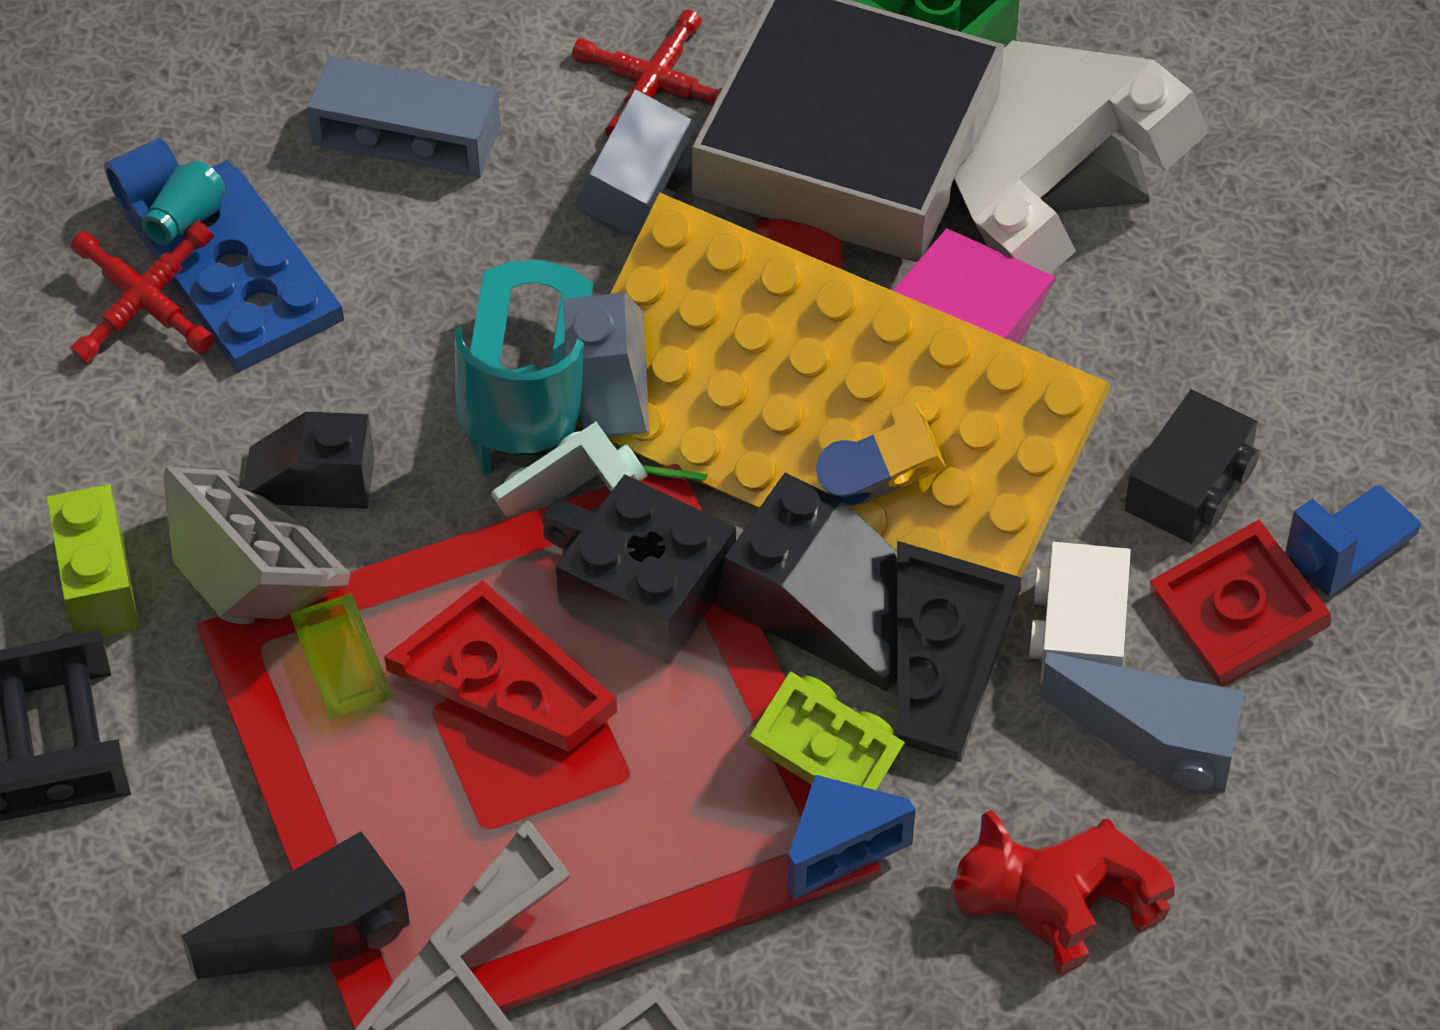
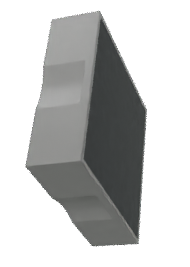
(848, 122)

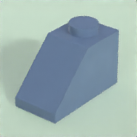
(612, 361)

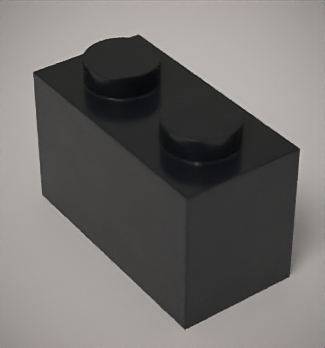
(1192, 467)

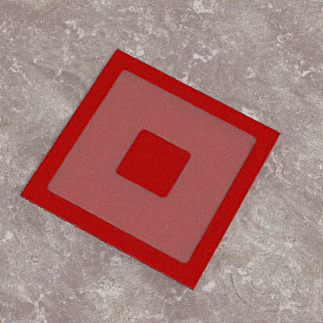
(652, 814)

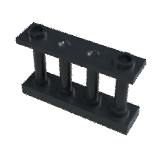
(66, 777)

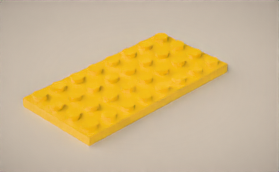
(780, 355)

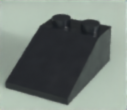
(817, 580)

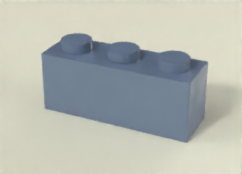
(404, 116)

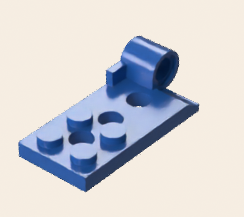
(218, 291)

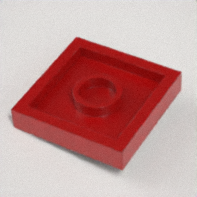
(1240, 603)

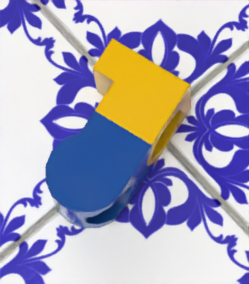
(881, 461)

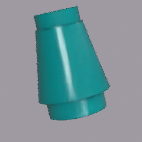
(187, 196)

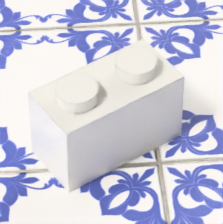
(1083, 602)

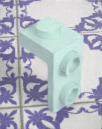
(565, 469)

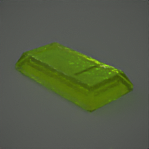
(341, 656)

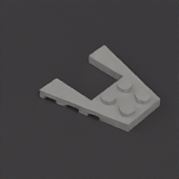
(442, 991)

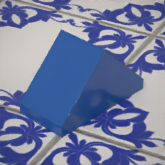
(845, 831)

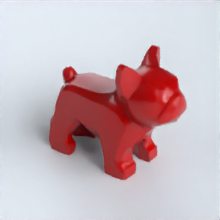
(1059, 884)

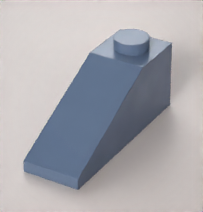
(1159, 721)

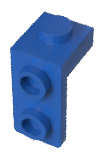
(1349, 542)

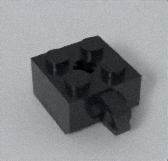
(639, 565)

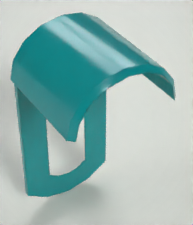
(518, 408)

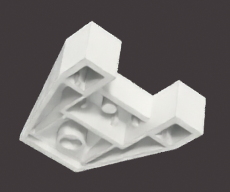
(1047, 120)

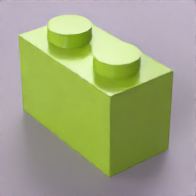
(93, 561)

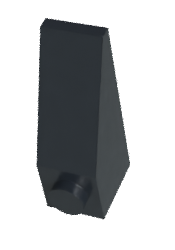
(307, 917)

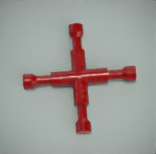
(657, 72)
(142, 292)

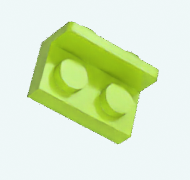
(823, 737)

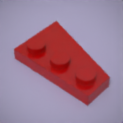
(504, 668)

